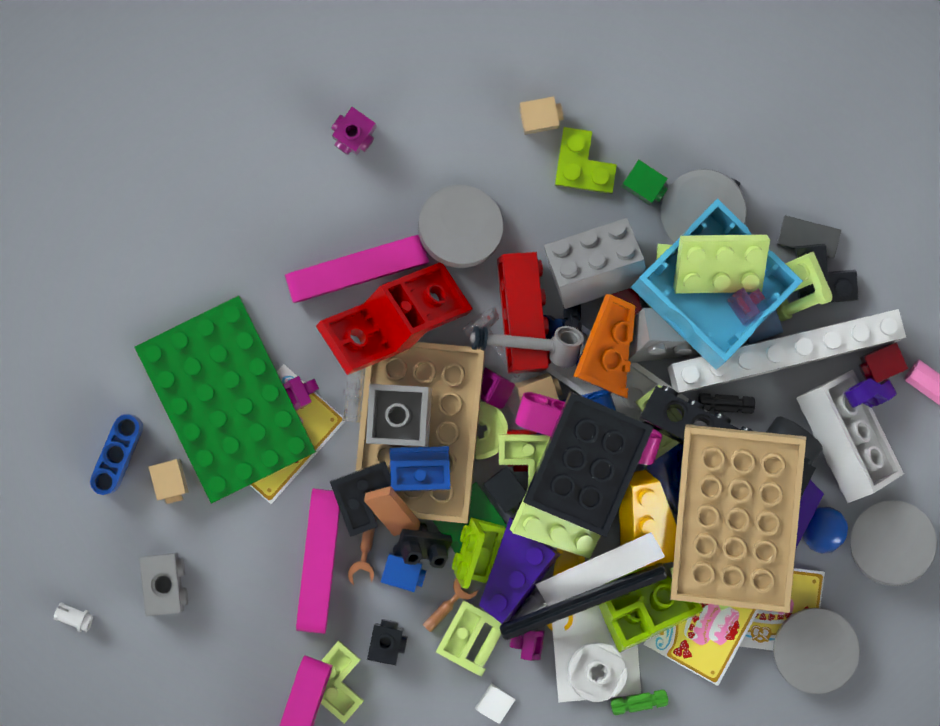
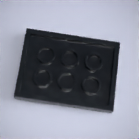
(588, 464)

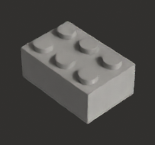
(595, 262)

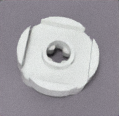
(612, 665)

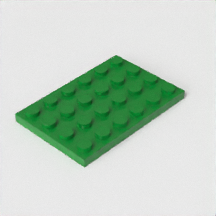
(225, 399)

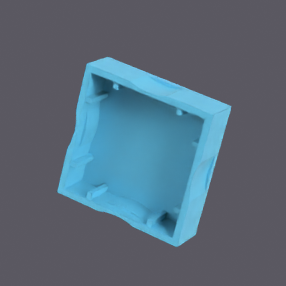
(707, 318)

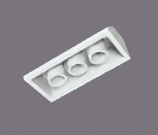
(850, 438)

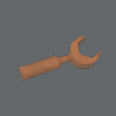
(366, 547)
(446, 607)

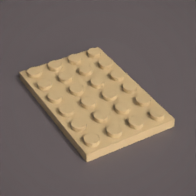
(456, 386)
(738, 518)

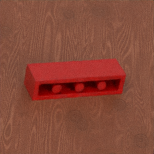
(523, 309)

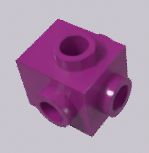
(353, 121)

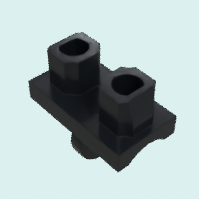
(421, 544)

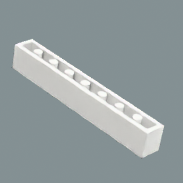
(789, 351)

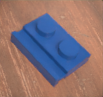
(419, 468)

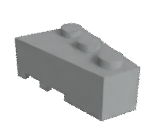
(656, 339)

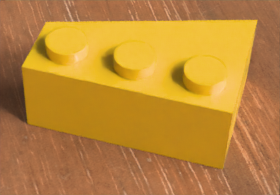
(647, 511)

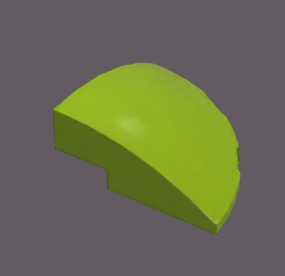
(645, 613)

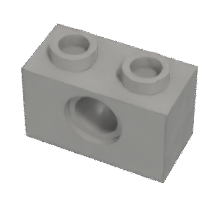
(155, 600)

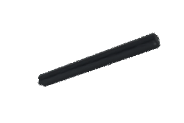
(583, 601)

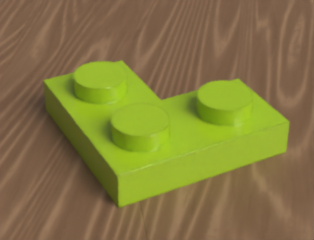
(576, 170)

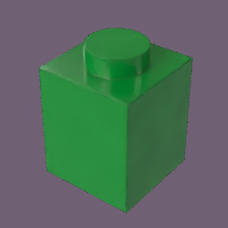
(645, 183)

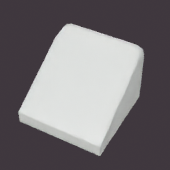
(495, 703)

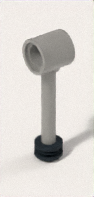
(562, 348)

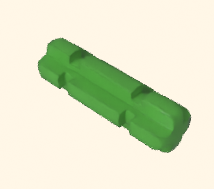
(639, 702)

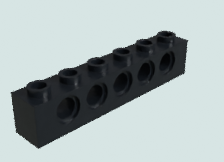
(692, 411)

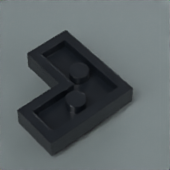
(841, 283)
(350, 496)

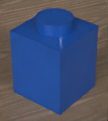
(403, 575)

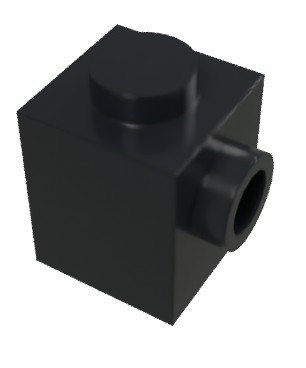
(386, 642)

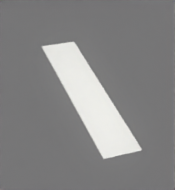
(601, 569)

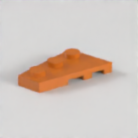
(607, 348)

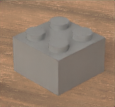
(399, 415)

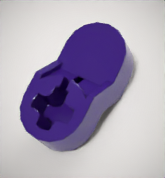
(870, 393)

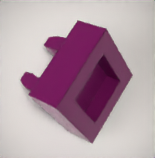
(300, 392)
(530, 644)

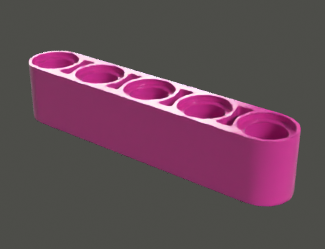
(356, 268)
(542, 412)
(318, 562)
(306, 693)

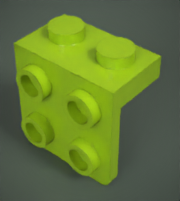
(478, 551)

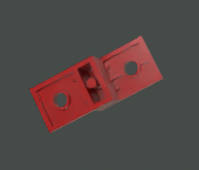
(394, 318)

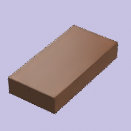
(391, 510)

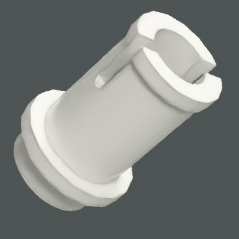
(74, 617)

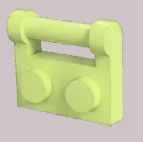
(810, 272)
(462, 635)

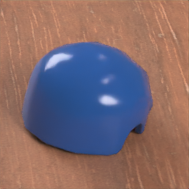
(826, 530)

